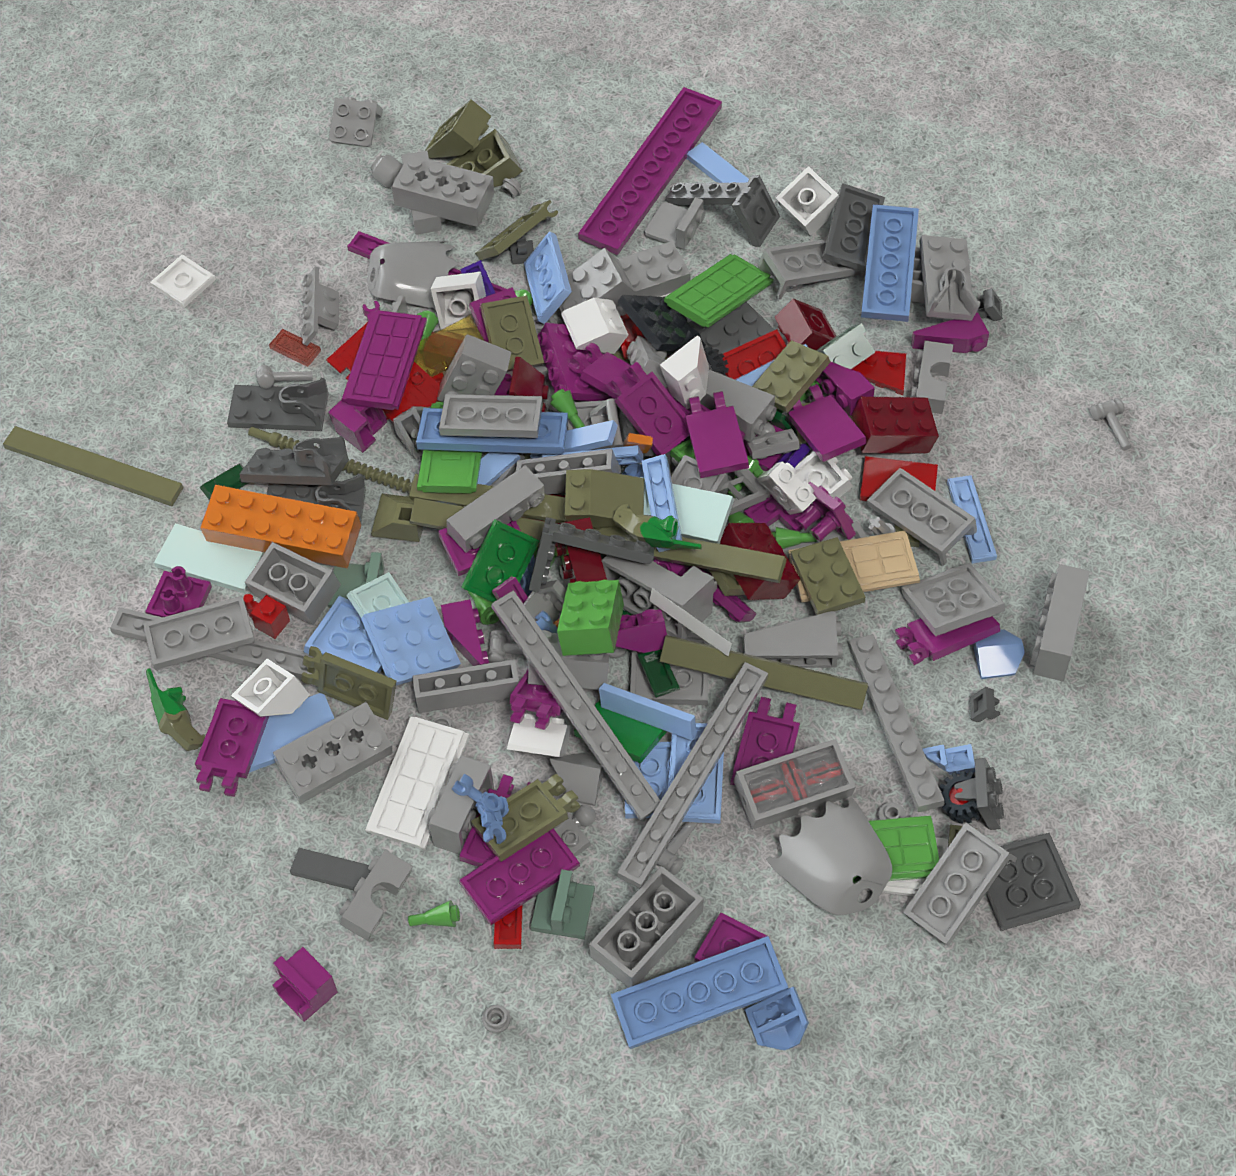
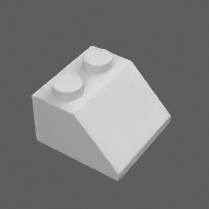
(808, 201)
(454, 294)
(596, 323)
(687, 372)
(271, 691)
(551, 741)

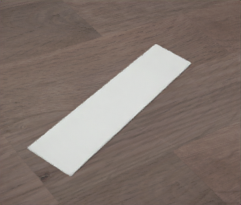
(690, 622)

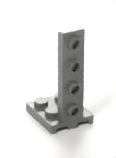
(748, 200)
(589, 540)

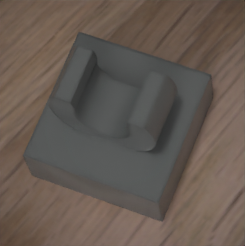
(521, 250)
(990, 305)
(983, 705)

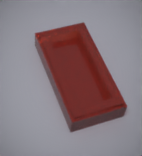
(293, 347)

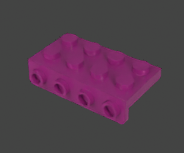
(558, 355)

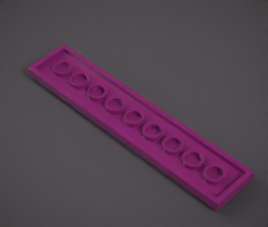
(650, 171)

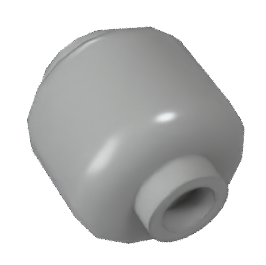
(386, 170)

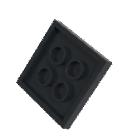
(658, 322)

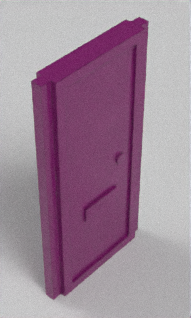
(384, 360)

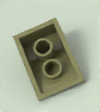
(459, 132)
(490, 157)
(599, 495)

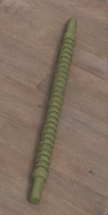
(276, 440)

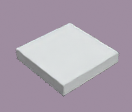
(183, 281)

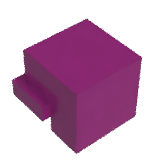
(357, 423)
(303, 983)

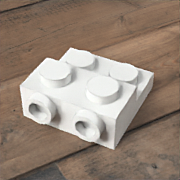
(824, 474)
(787, 487)

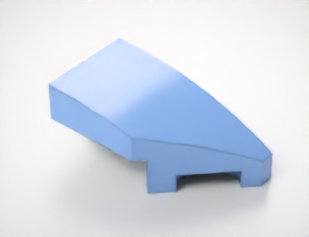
(952, 759)

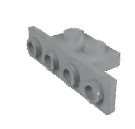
(320, 306)

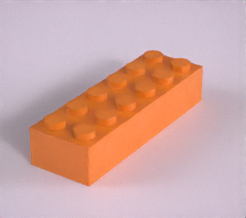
(258, 519)

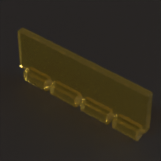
(443, 345)

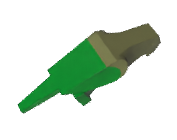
(651, 529)
(173, 715)

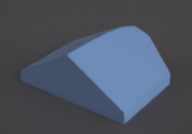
(998, 655)
(778, 1020)

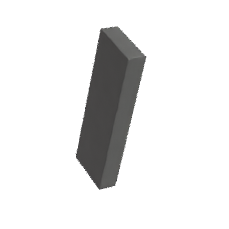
(328, 869)

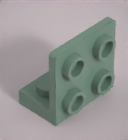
(357, 575)

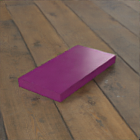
(506, 885)

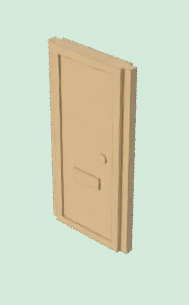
(877, 562)

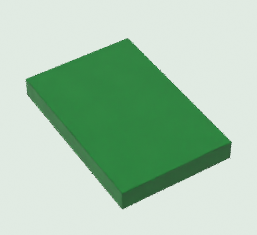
(501, 556)
(633, 735)

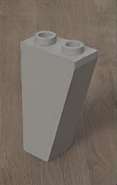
(750, 404)
(800, 643)

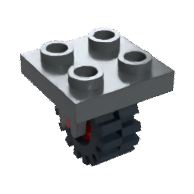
(974, 794)

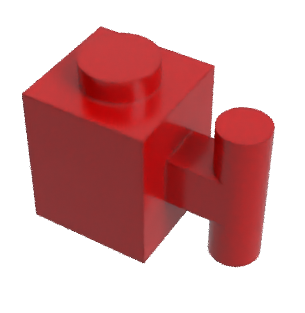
(267, 615)

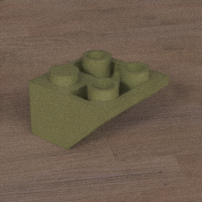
(394, 517)

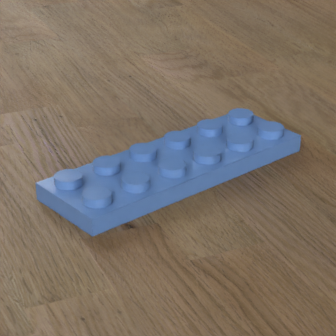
(890, 263)
(549, 441)
(699, 992)

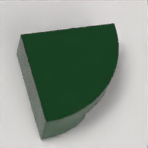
(779, 422)

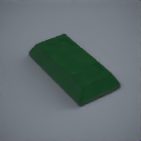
(229, 478)
(658, 673)

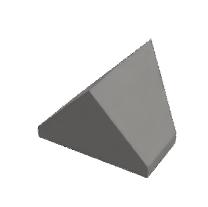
(407, 429)
(580, 774)

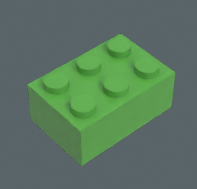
(590, 617)

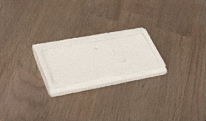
(415, 781)

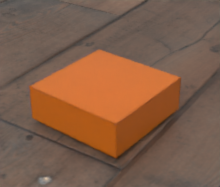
(644, 442)

